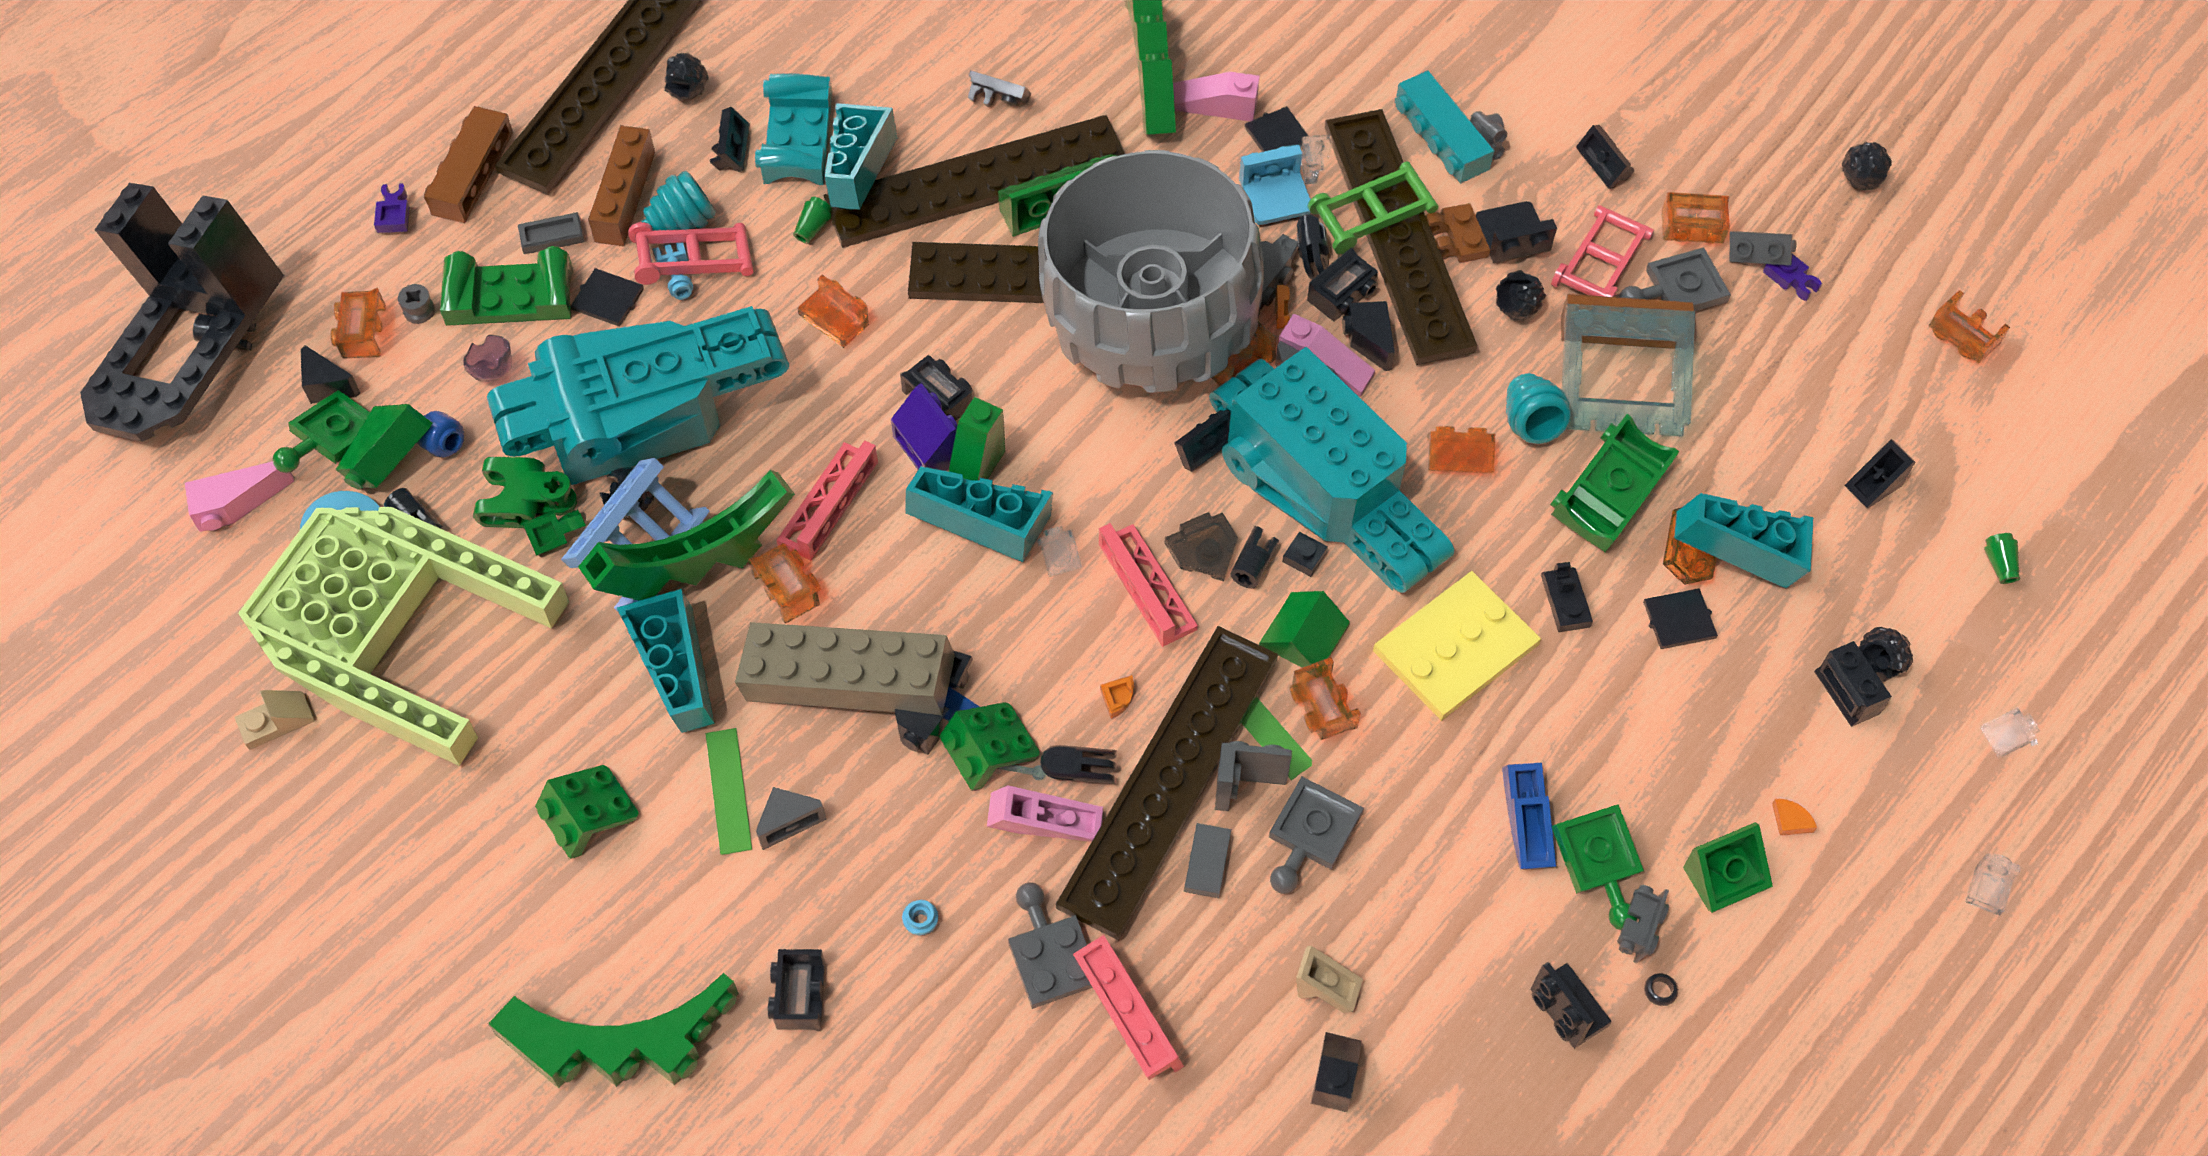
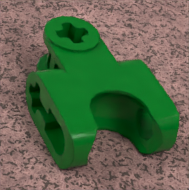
(525, 494)

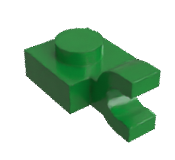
(548, 532)

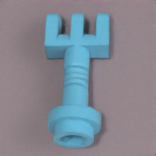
(679, 285)

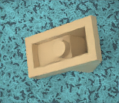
(276, 717)
(1328, 980)

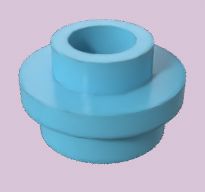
(917, 908)

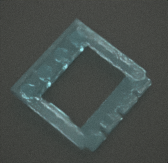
(1634, 324)

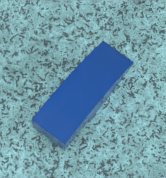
(1529, 815)

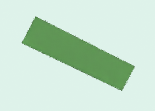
(1269, 731)
(728, 791)

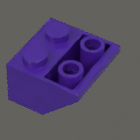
(924, 430)

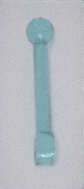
(1036, 772)

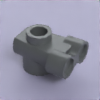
(1492, 130)

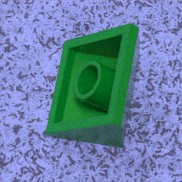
(1306, 628)
(1729, 868)

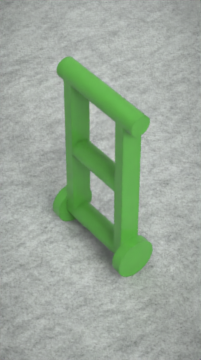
(1344, 240)

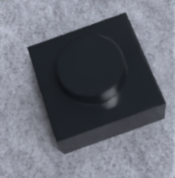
(1305, 554)

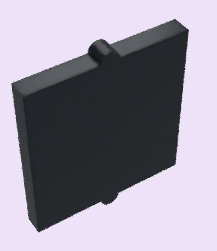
(1276, 130)
(607, 297)
(1680, 618)

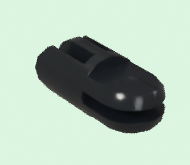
(1312, 245)
(1079, 763)

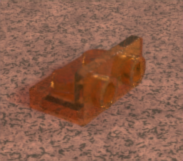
(835, 312)
(1461, 451)
(1685, 561)

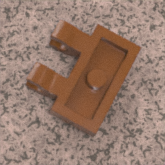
(1463, 230)

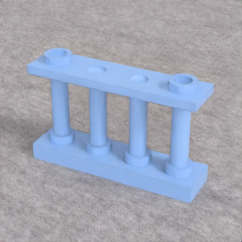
(623, 504)

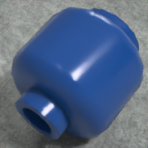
(443, 436)

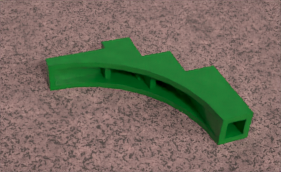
(1153, 65)
(727, 538)
(615, 1051)

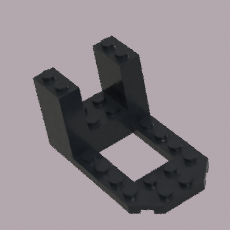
(197, 266)

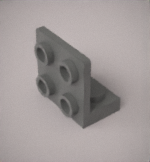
(1251, 764)

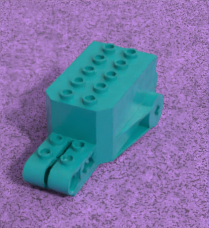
(633, 390)
(1328, 465)

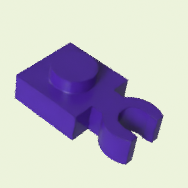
(392, 213)
(1795, 276)

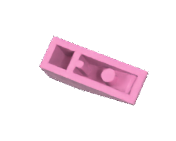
(1219, 95)
(1333, 353)
(231, 495)
(1043, 814)

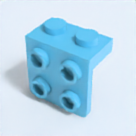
(1275, 184)

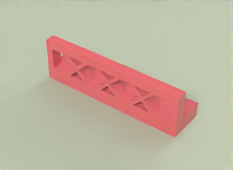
(834, 503)
(1141, 587)
(1127, 1008)

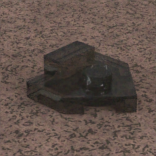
(1204, 545)

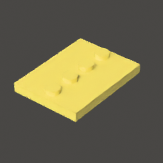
(1456, 645)

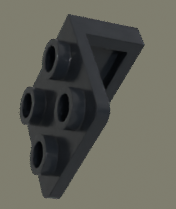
(1515, 231)

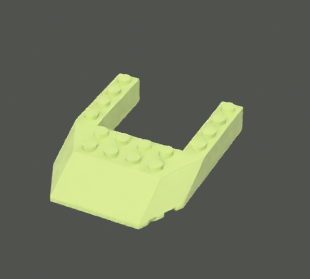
(350, 591)

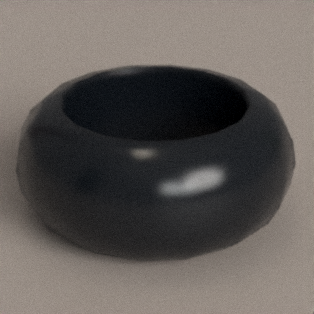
(1668, 980)

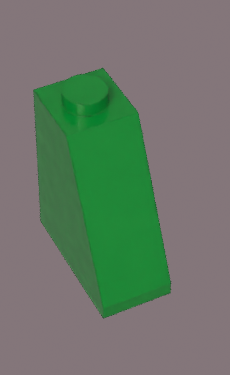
(978, 441)
(382, 444)

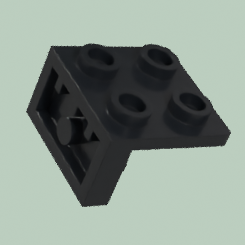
(1569, 1004)

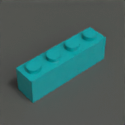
(1444, 127)

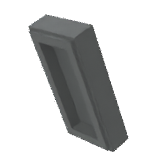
(552, 231)
(1207, 860)

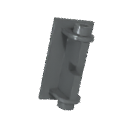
(1761, 247)
(1641, 935)

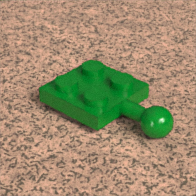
(324, 427)
(1600, 853)

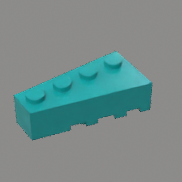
(858, 151)
(979, 510)
(1748, 537)
(671, 652)

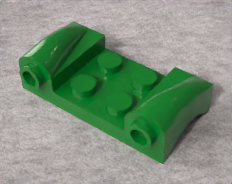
(506, 291)
(1613, 484)

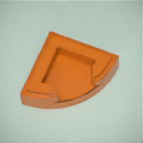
(1281, 306)
(1117, 695)
(1792, 818)

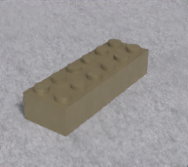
(845, 668)

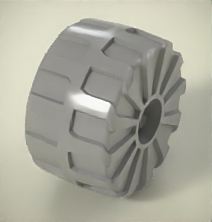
(1151, 269)

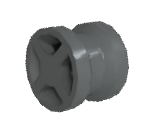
(416, 311)

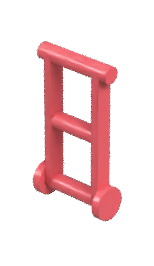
(649, 272)
(1565, 272)

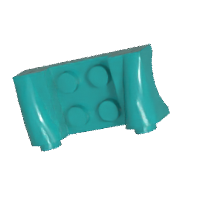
(796, 127)

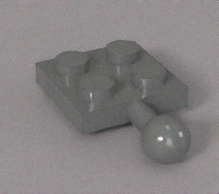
(1683, 279)
(1315, 827)
(1046, 953)

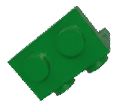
(986, 740)
(583, 805)

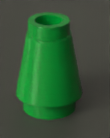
(812, 219)
(2003, 556)

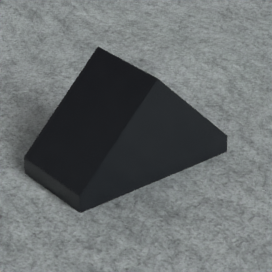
(323, 378)
(1881, 474)

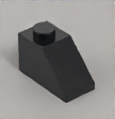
(1370, 332)
(920, 729)
(1336, 1072)

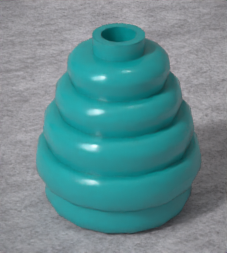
(679, 205)
(1536, 409)

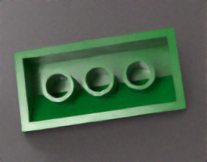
(1029, 202)

